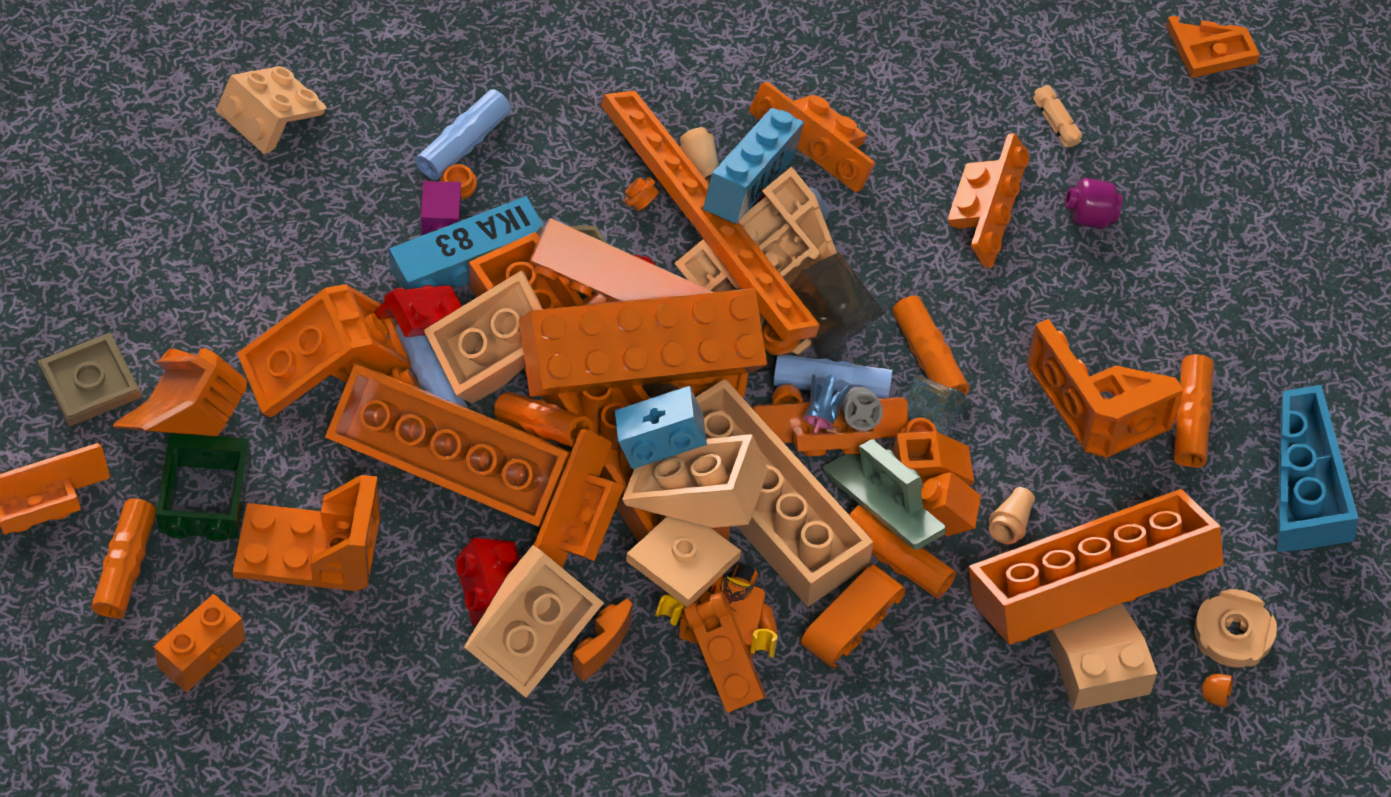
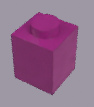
(440, 205)

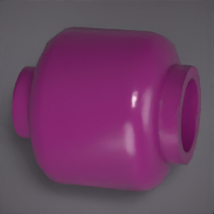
(1094, 203)

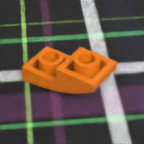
(609, 632)

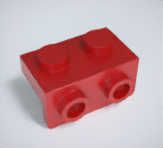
(418, 307)
(482, 571)

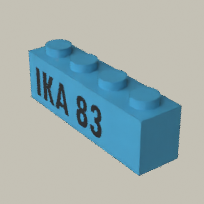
(753, 165)
(445, 254)

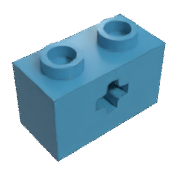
(660, 427)

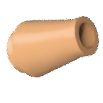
(701, 150)
(1011, 518)

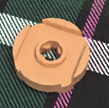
(1226, 647)

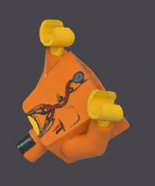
(747, 604)

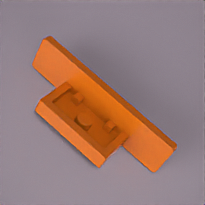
(825, 136)
(988, 197)
(789, 425)
(48, 488)
(581, 503)

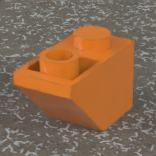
(934, 455)
(951, 502)

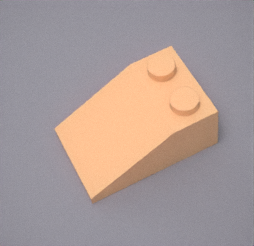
(483, 340)
(703, 485)
(531, 621)
(1103, 658)

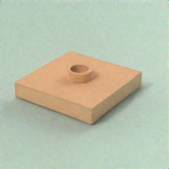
(683, 558)

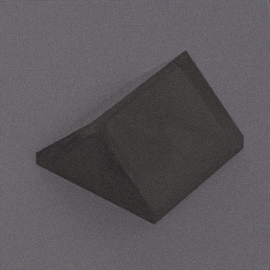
(836, 302)

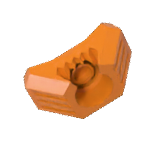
(191, 397)

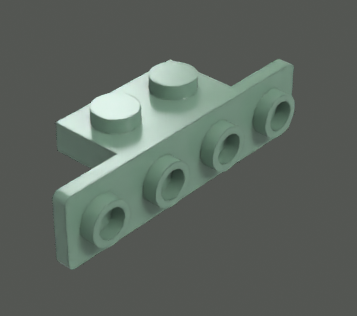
(887, 492)

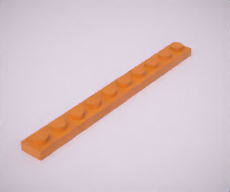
(727, 240)

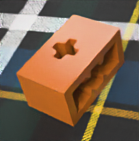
(199, 642)

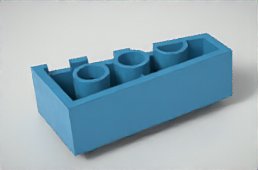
(1313, 483)

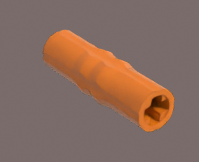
(928, 344)
(1194, 411)
(540, 418)
(124, 558)
(916, 565)

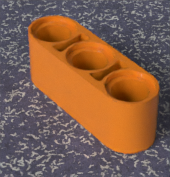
(851, 615)

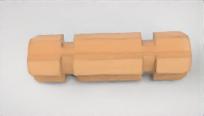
(1057, 116)

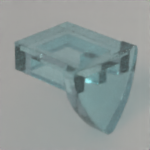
(935, 403)

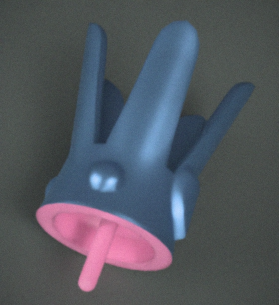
(823, 410)

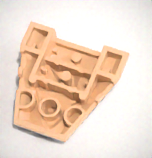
(784, 227)

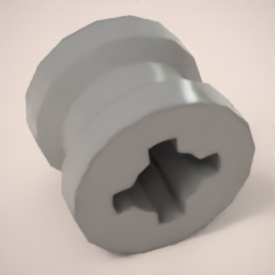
(865, 415)

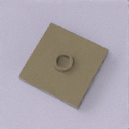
(89, 379)

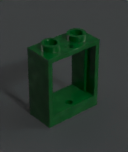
(203, 452)

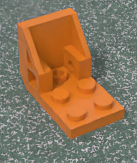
(320, 341)
(1140, 406)
(311, 546)

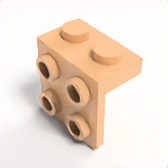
(263, 103)

